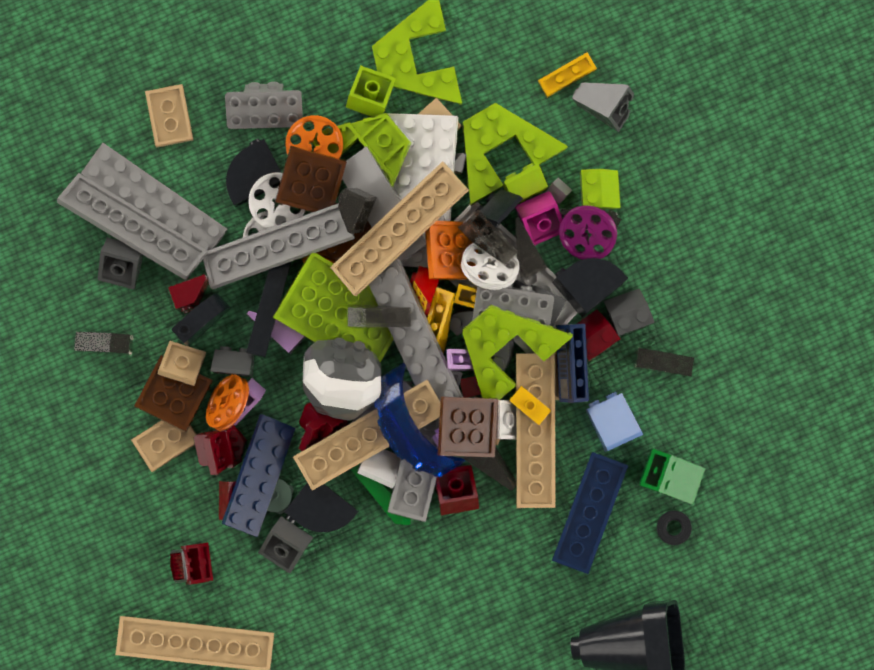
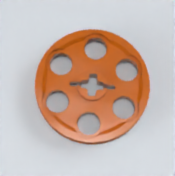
(309, 136)
(225, 400)

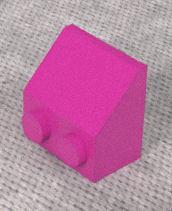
(540, 217)

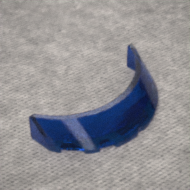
(403, 433)

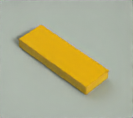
(567, 74)

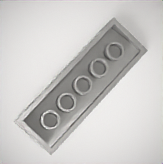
(366, 174)

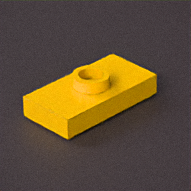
(530, 405)

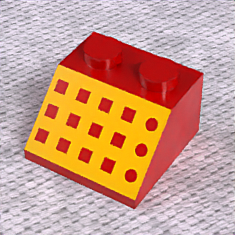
(424, 288)

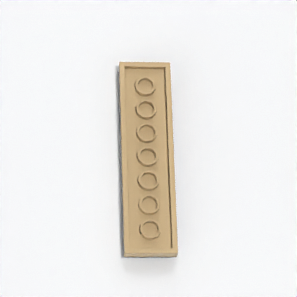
(399, 228)
(362, 439)
(535, 442)
(194, 643)

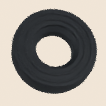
(662, 527)

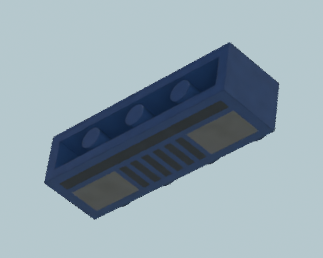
(573, 365)

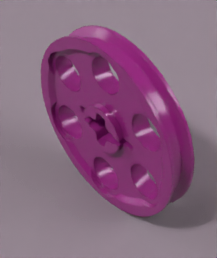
(594, 229)

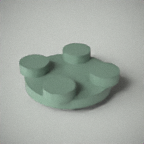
(281, 497)

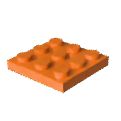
(445, 250)

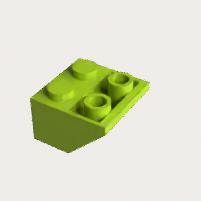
(527, 183)

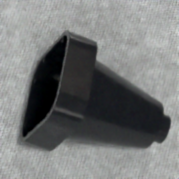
(634, 641)

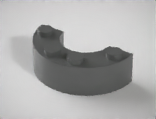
(462, 318)

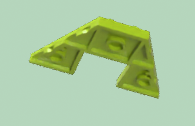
(395, 57)
(489, 130)
(381, 136)
(494, 330)

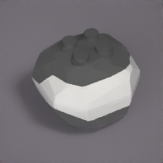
(341, 378)

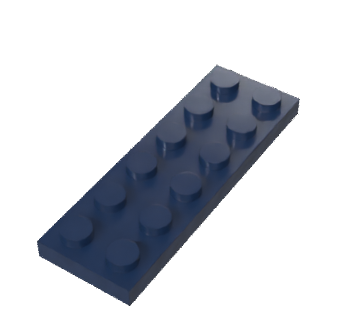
(258, 475)
(589, 513)

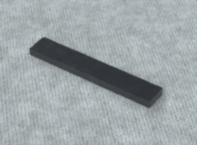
(267, 308)

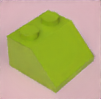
(370, 92)
(600, 188)

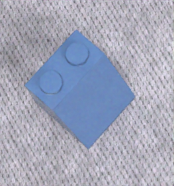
(613, 421)

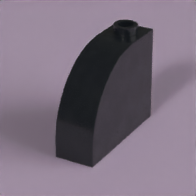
(249, 167)
(588, 283)
(201, 319)
(320, 509)

